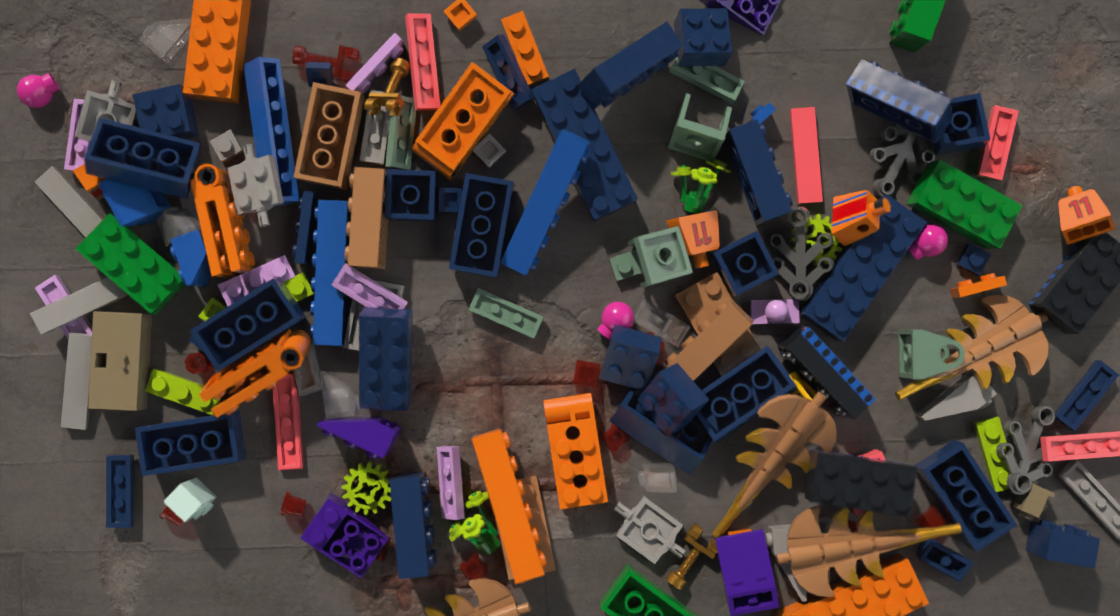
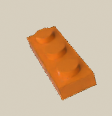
(525, 48)

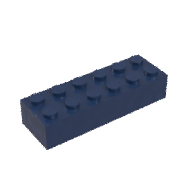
(602, 178)
(861, 272)

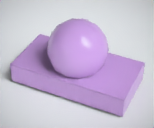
(774, 311)

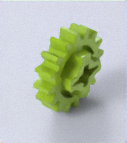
(817, 229)
(366, 479)

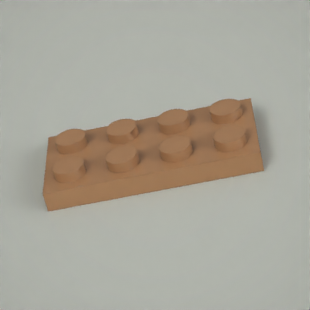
(700, 304)
(534, 500)

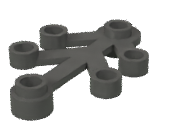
(903, 153)
(801, 258)
(1027, 451)

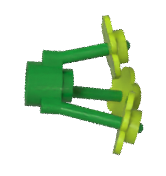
(696, 199)
(471, 527)

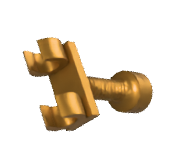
(392, 101)
(677, 578)

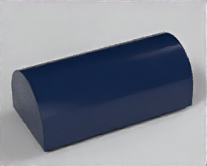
(943, 559)

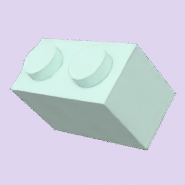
(190, 500)

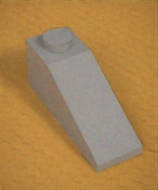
(958, 398)
(777, 541)

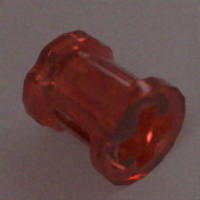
(192, 364)

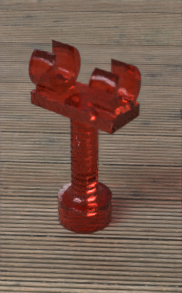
(301, 55)

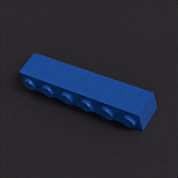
(271, 121)
(545, 202)
(329, 304)

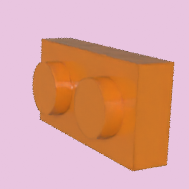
(987, 282)

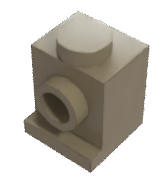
(1033, 502)

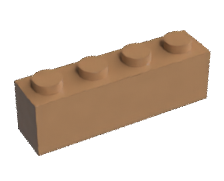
(712, 340)

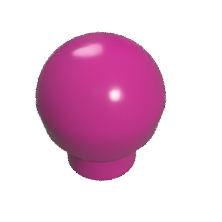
(37, 90)
(929, 242)
(615, 314)

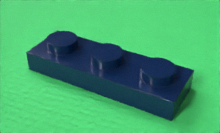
(508, 70)
(305, 228)
(1085, 395)
(120, 491)

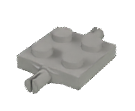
(103, 106)
(255, 185)
(649, 529)

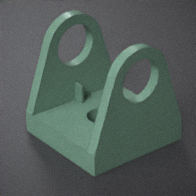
(697, 138)
(653, 267)
(921, 351)

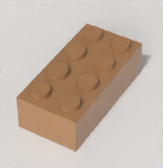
(329, 136)
(368, 223)

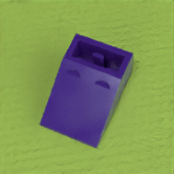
(749, 13)
(373, 434)
(344, 535)
(746, 572)

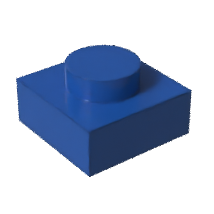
(762, 113)

